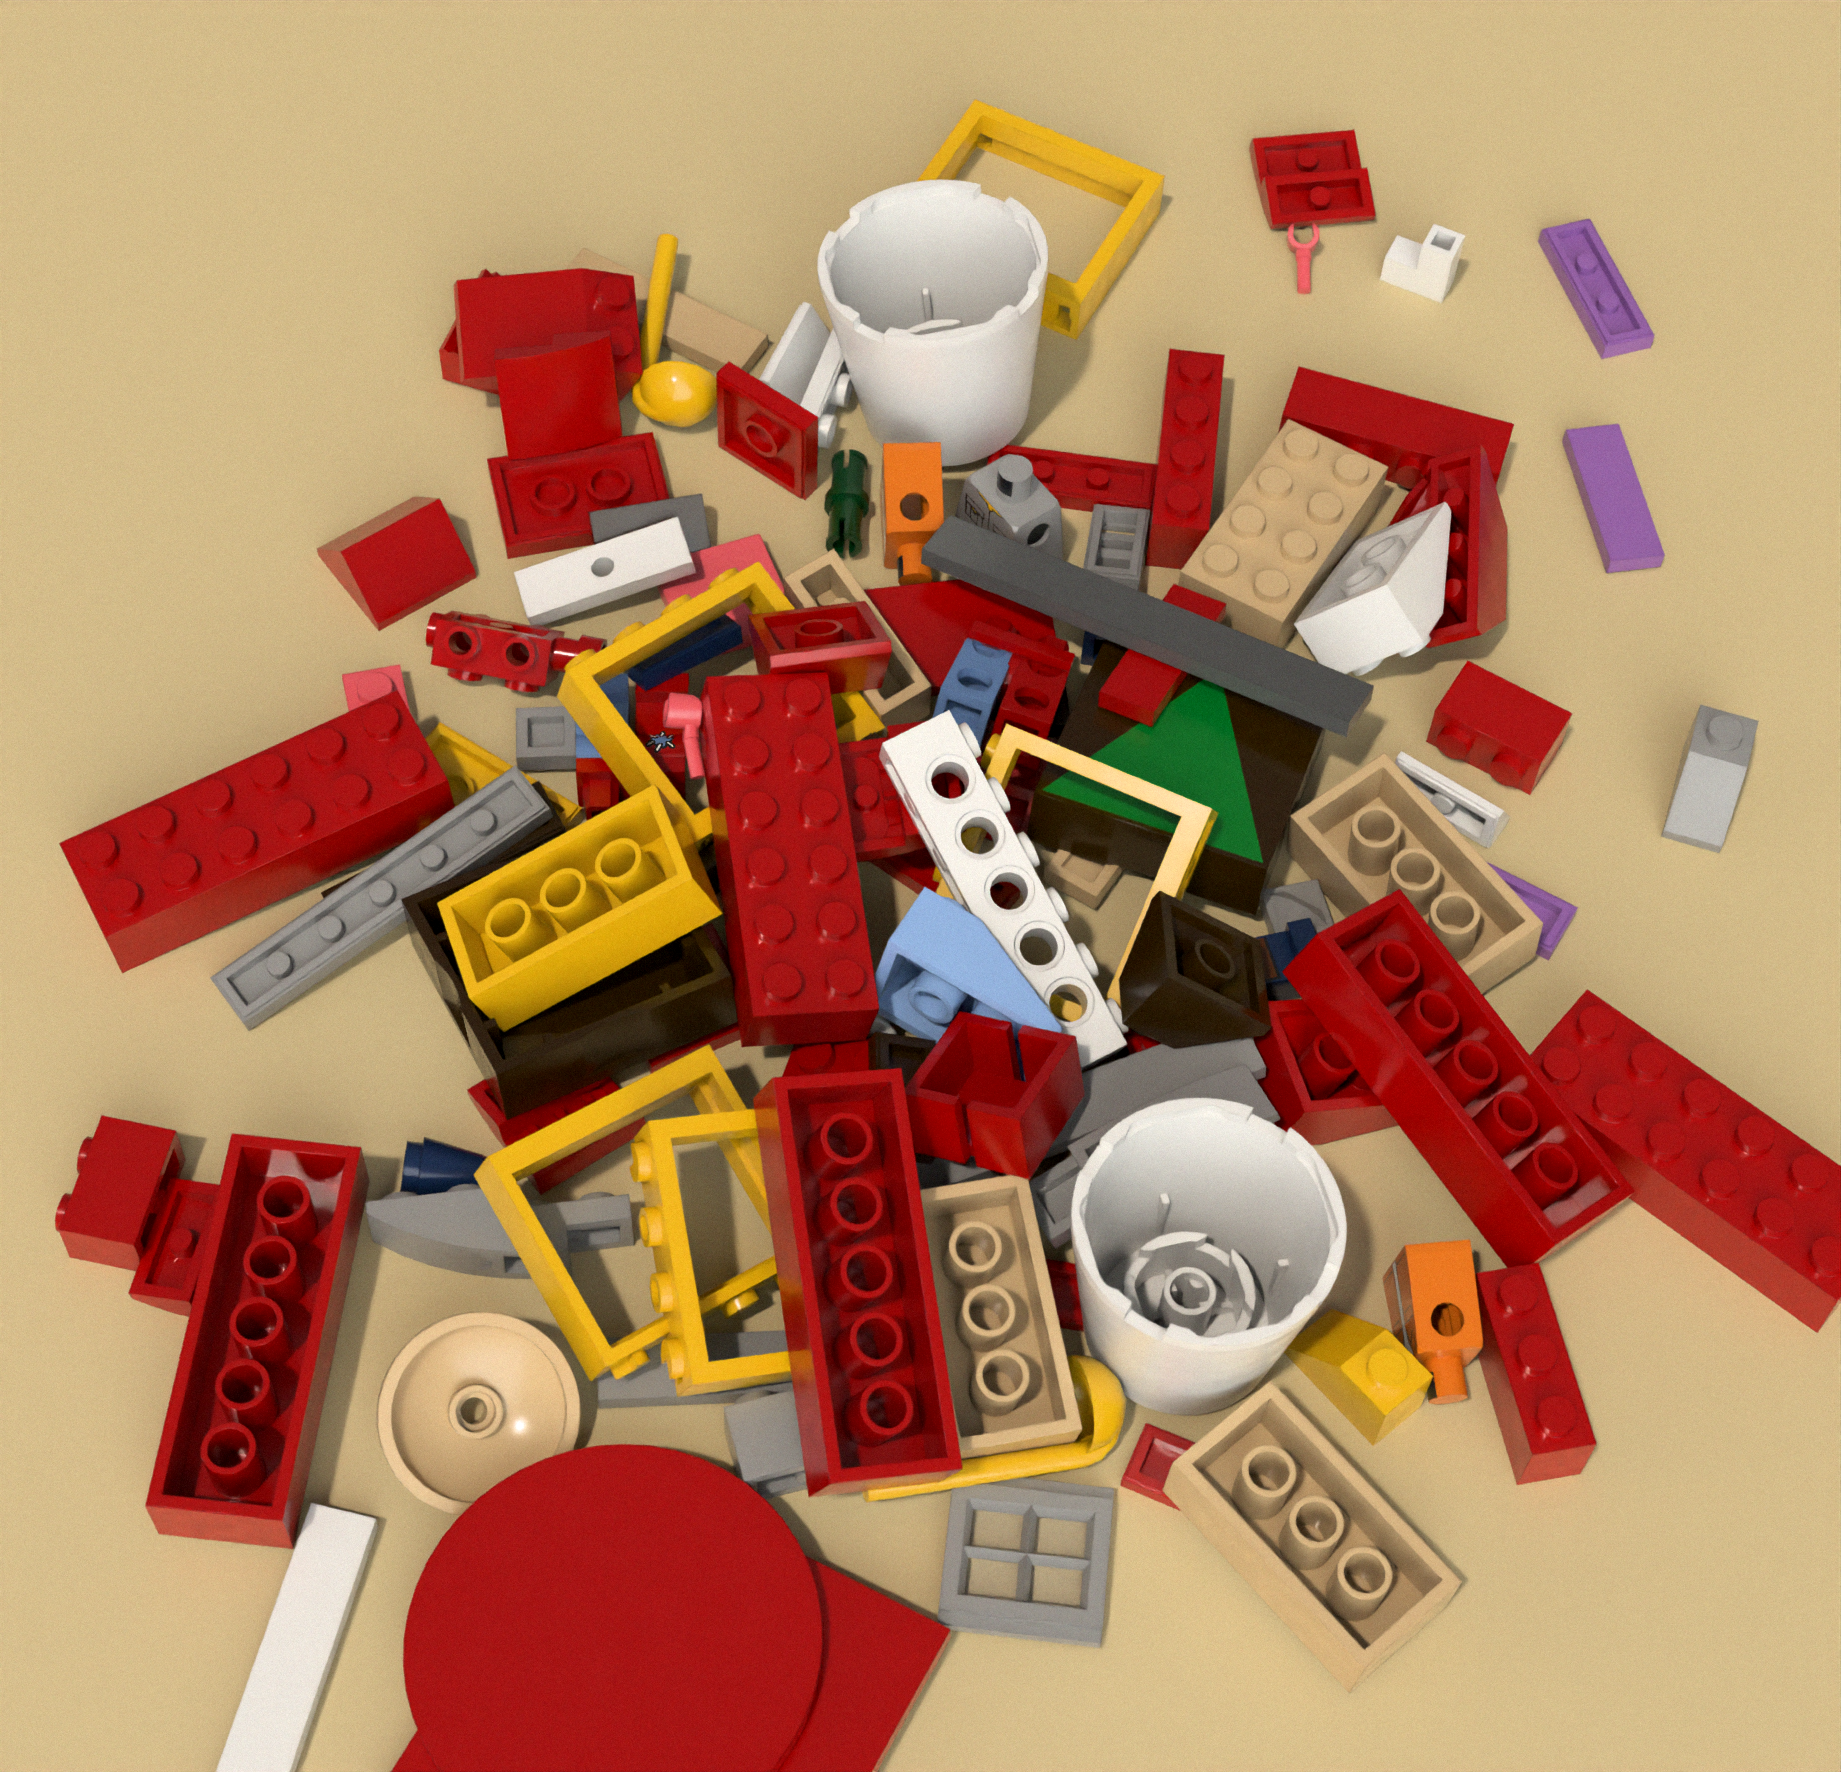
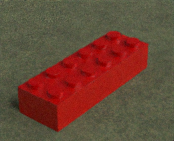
(258, 830)
(786, 860)
(1457, 1081)
(1703, 1157)
(856, 1282)
(259, 1342)

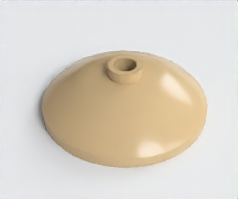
(525, 1397)

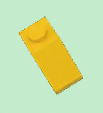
(1361, 1372)

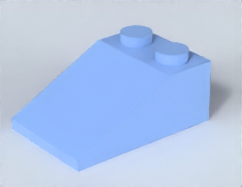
(948, 964)

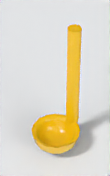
(668, 390)
(1101, 1414)

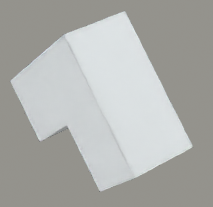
(1424, 267)

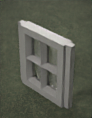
(1027, 1561)

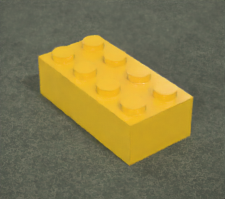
(578, 908)

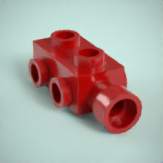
(502, 649)

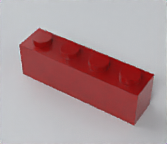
(1391, 425)
(1185, 457)

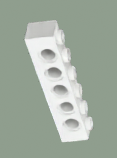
(951, 748)

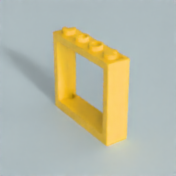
(1075, 165)
(637, 642)
(1179, 859)
(498, 1175)
(674, 1284)

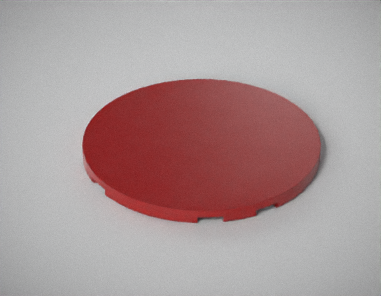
(614, 1622)

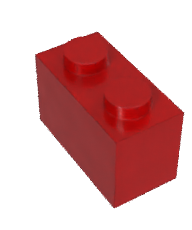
(1498, 727)
(118, 1191)

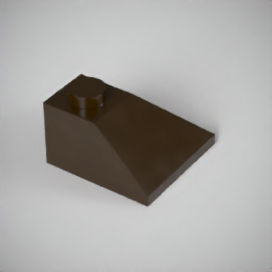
(1193, 979)

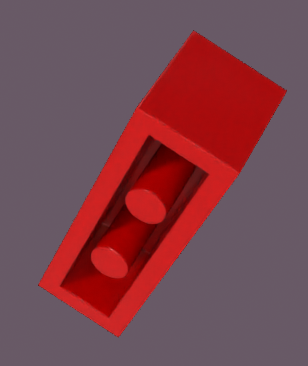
(1531, 1376)

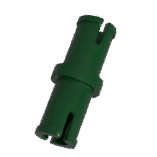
(846, 503)

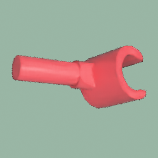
(1303, 257)
(685, 713)

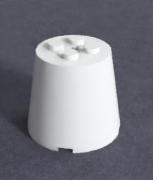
(938, 313)
(1201, 1250)

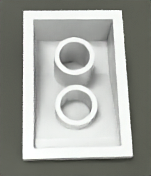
(1381, 595)

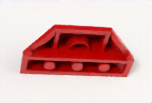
(1476, 542)

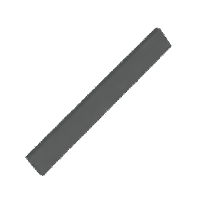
(1148, 625)

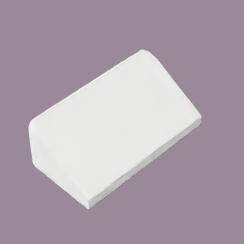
(797, 354)
(1462, 808)

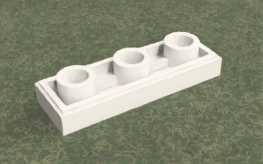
(827, 390)
(604, 572)

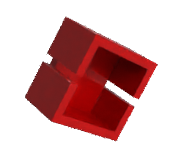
(973, 1100)

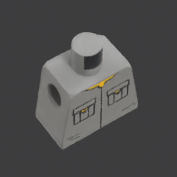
(1013, 504)

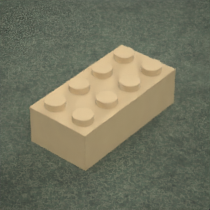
(1285, 532)
(1387, 836)
(998, 1318)
(1310, 1535)

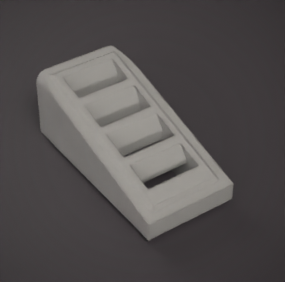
(1115, 554)

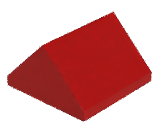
(399, 560)
(821, 639)

